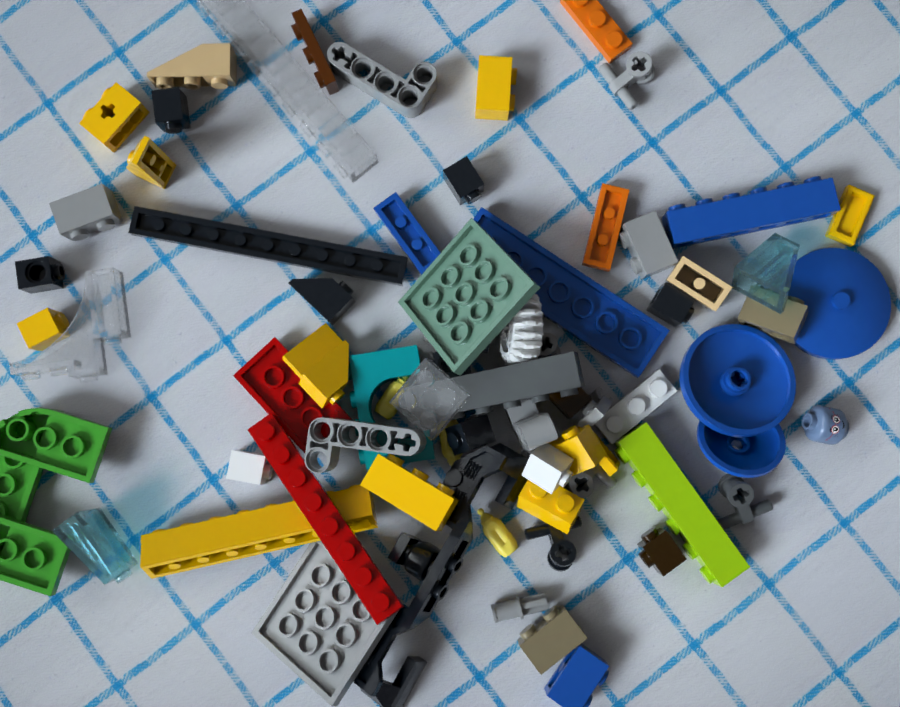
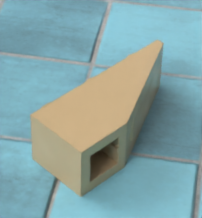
(202, 66)

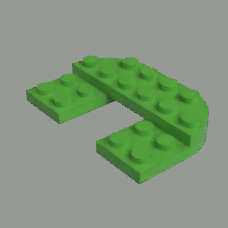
(28, 445)

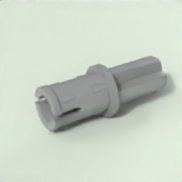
(520, 607)

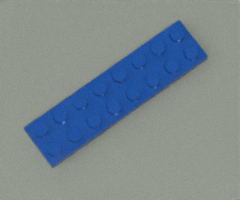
(579, 302)

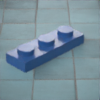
(407, 232)

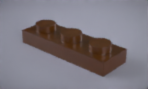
(313, 52)

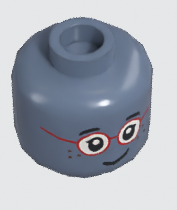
(825, 425)

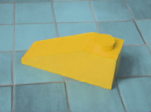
(150, 163)

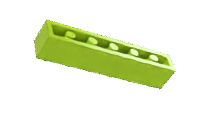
(681, 505)

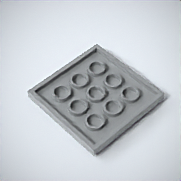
(320, 625)

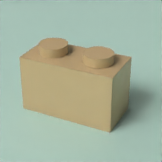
(698, 283)

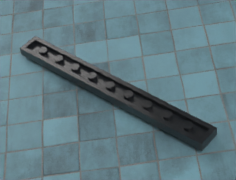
(268, 246)

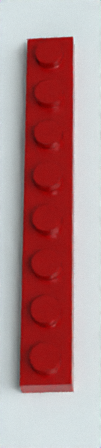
(326, 519)

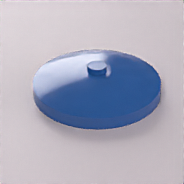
(844, 301)
(737, 380)

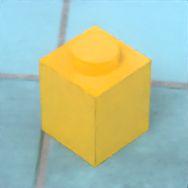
(43, 328)

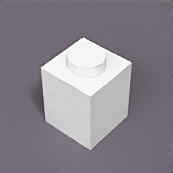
(249, 467)
(548, 468)

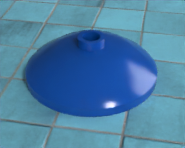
(755, 456)

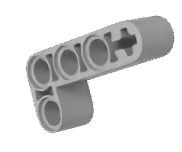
(380, 76)
(530, 426)
(366, 441)

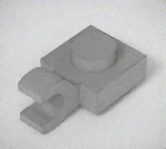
(595, 408)

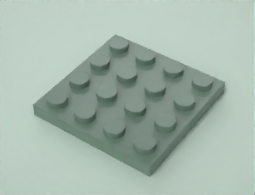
(467, 296)

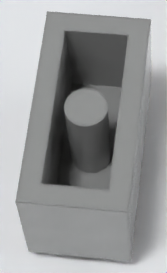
(86, 212)
(647, 245)

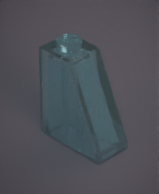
(768, 272)
(97, 545)

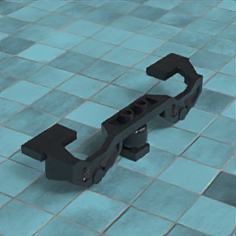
(438, 565)

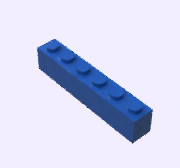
(751, 212)

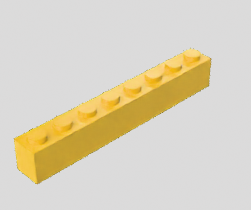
(246, 534)

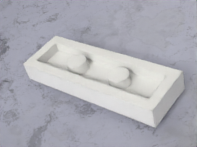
(635, 406)

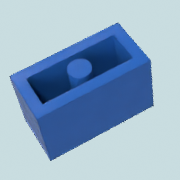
(577, 678)

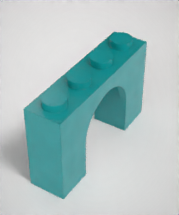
(368, 374)

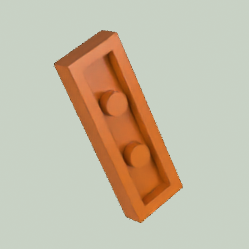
(598, 27)
(605, 227)

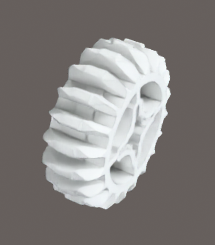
(522, 336)

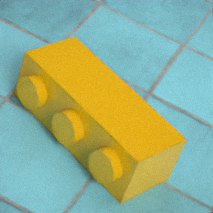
(410, 491)

